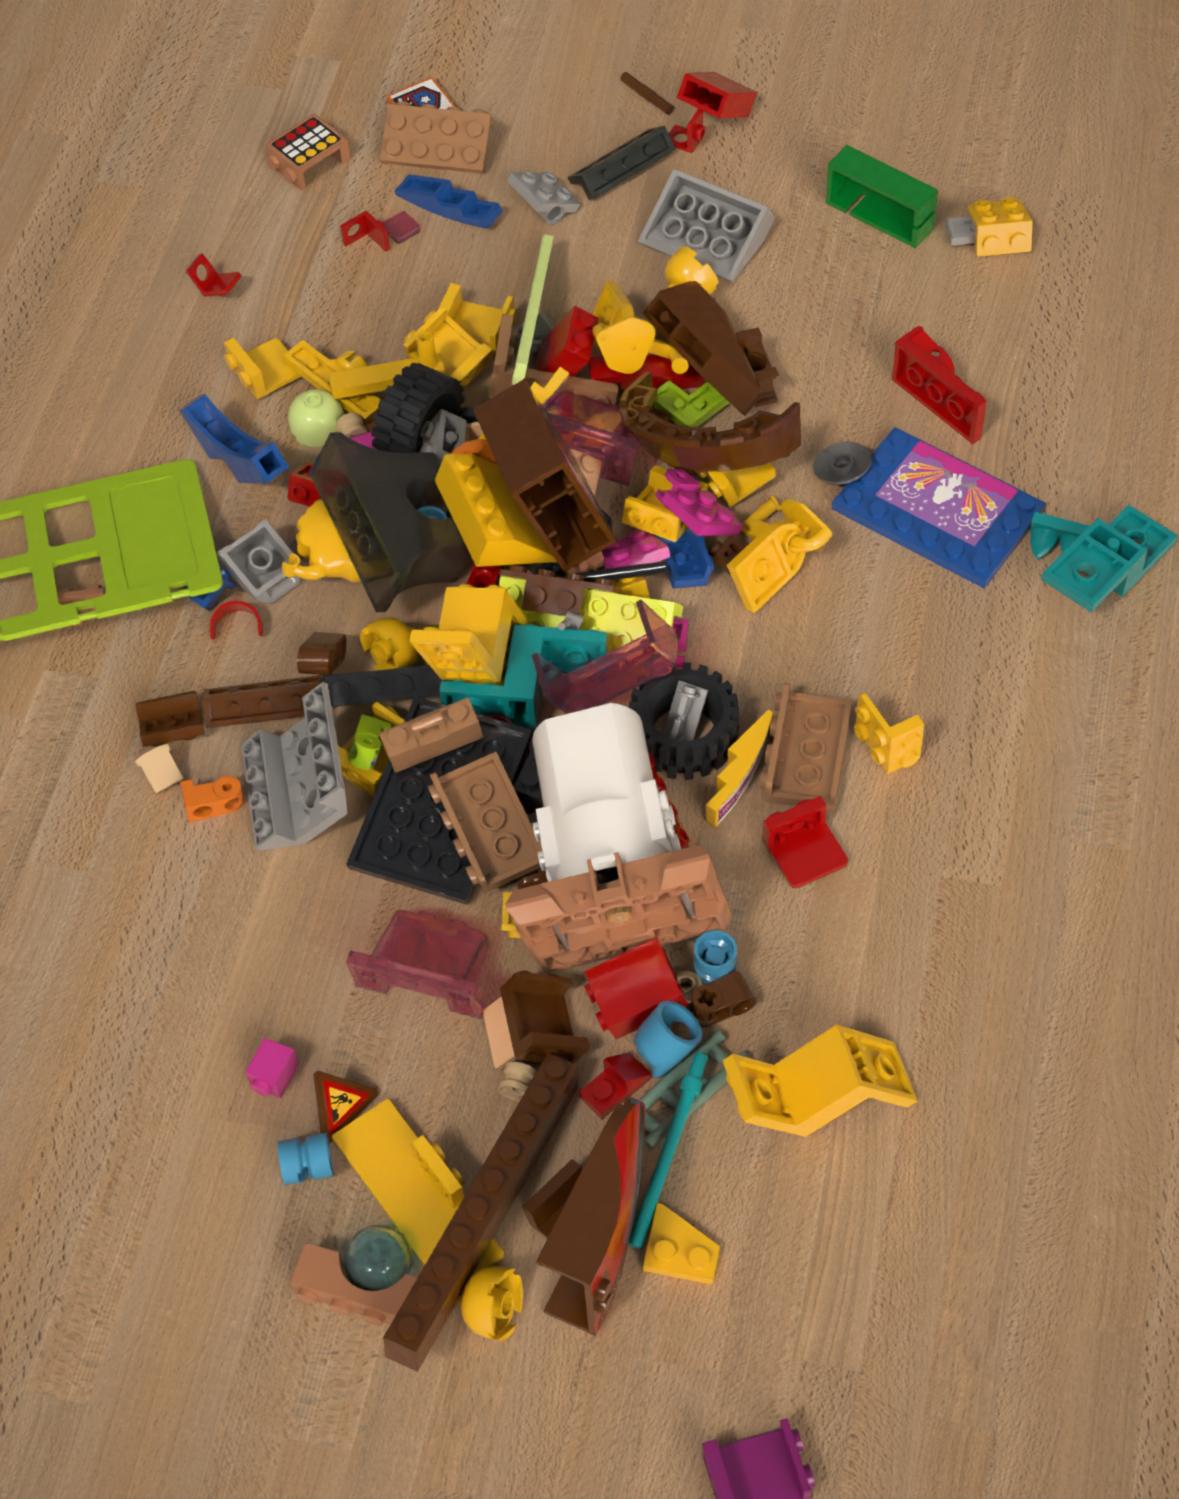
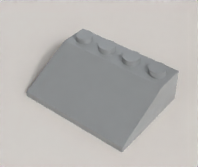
(710, 221)

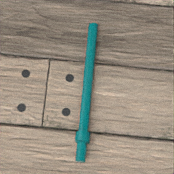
(690, 1088)

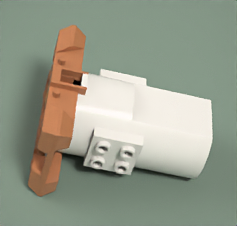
(608, 816)

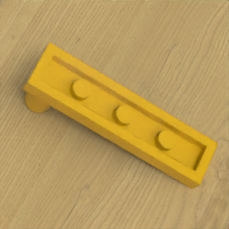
(379, 376)

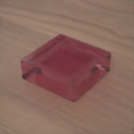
(401, 227)

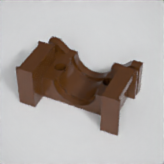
(752, 345)

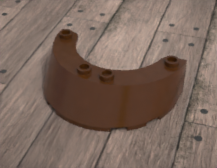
(750, 444)

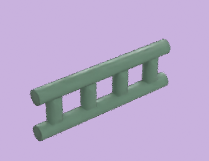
(663, 1088)

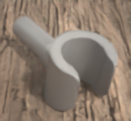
(571, 621)

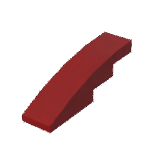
(658, 365)

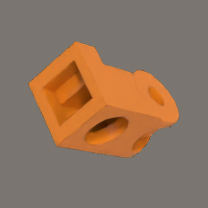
(212, 798)

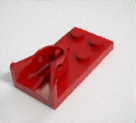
(935, 386)

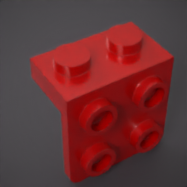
(803, 843)

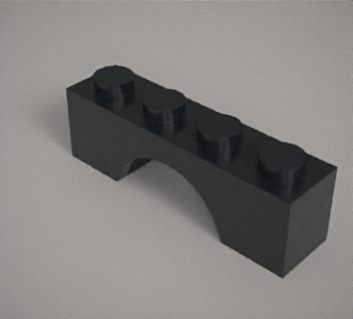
(382, 685)

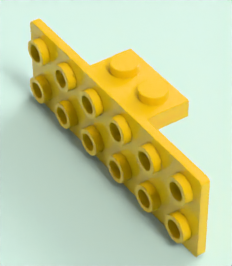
(406, 1178)

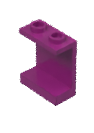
(759, 1467)

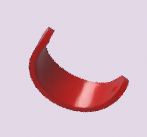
(229, 607)

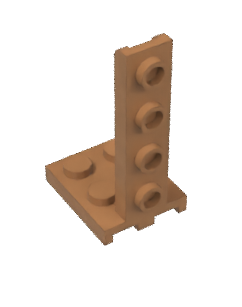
(503, 371)

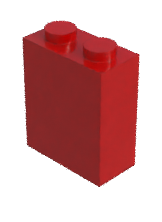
(716, 95)
(568, 343)
(632, 987)

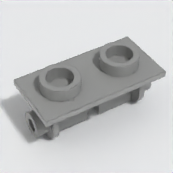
(685, 712)

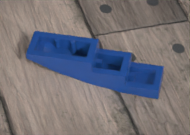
(442, 199)

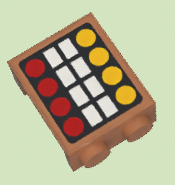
(304, 147)

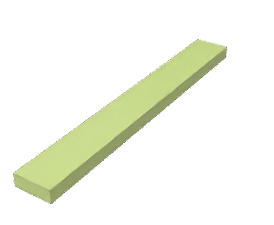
(532, 310)

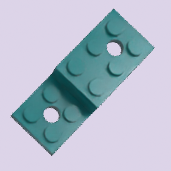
(1109, 558)

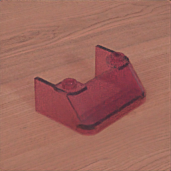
(614, 672)

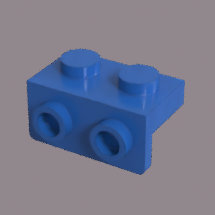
(688, 561)

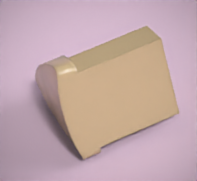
(159, 768)

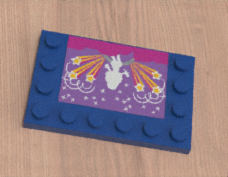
(939, 507)

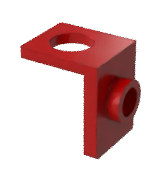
(695, 133)
(367, 226)
(214, 283)

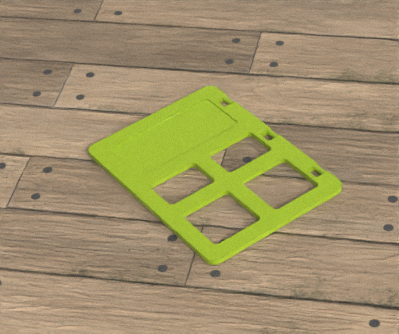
(148, 539)

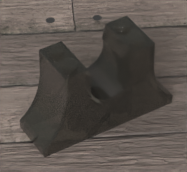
(375, 512)

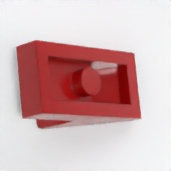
(620, 1079)

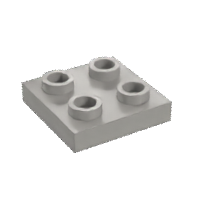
(544, 194)

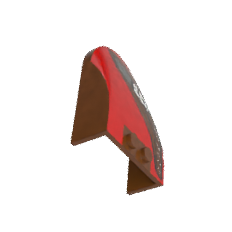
(597, 1223)

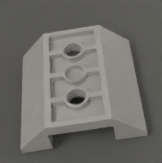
(295, 777)

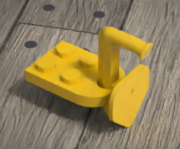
(627, 339)
(775, 551)

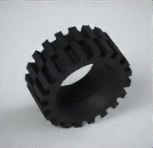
(410, 404)
(720, 706)

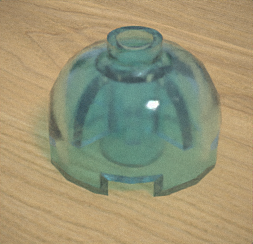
(378, 1257)

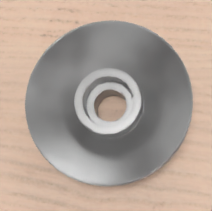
(842, 463)

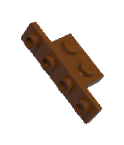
(556, 595)

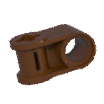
(722, 999)

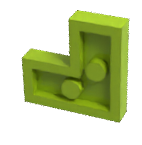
(689, 409)

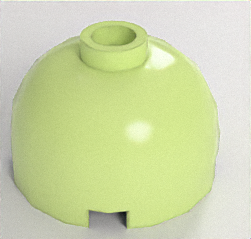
(314, 417)

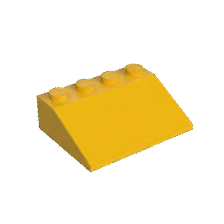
(488, 514)

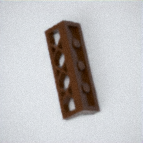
(257, 701)

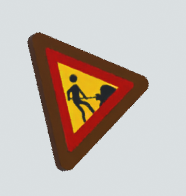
(339, 1101)

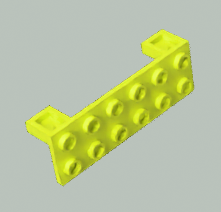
(602, 612)

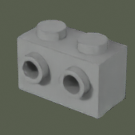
(443, 434)

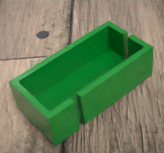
(892, 199)

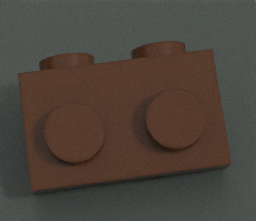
(169, 719)

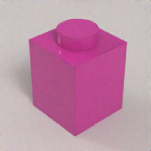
(271, 1068)

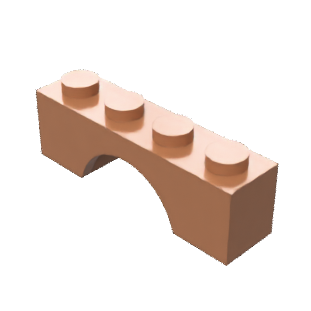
(322, 1279)

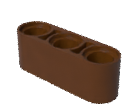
(321, 653)

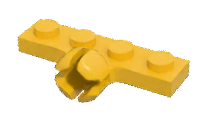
(315, 369)

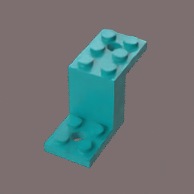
(522, 693)

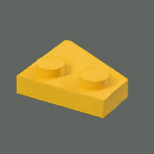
(680, 1249)

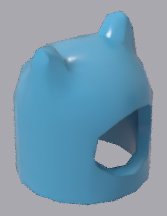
(659, 1044)

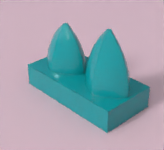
(1049, 529)

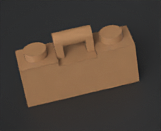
(431, 735)

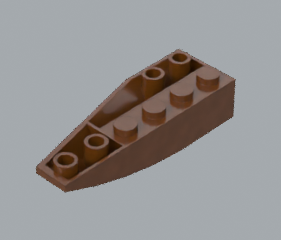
(707, 340)

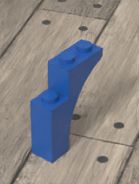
(246, 457)

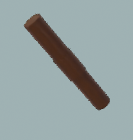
(647, 93)

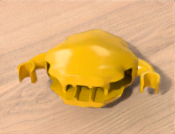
(322, 548)

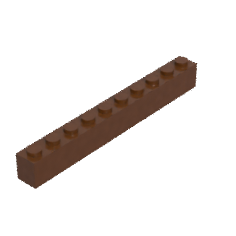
(480, 1213)

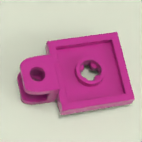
(697, 509)

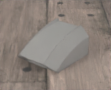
(257, 563)

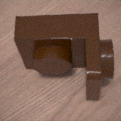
(725, 551)

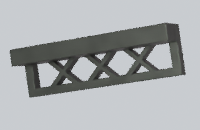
(623, 162)

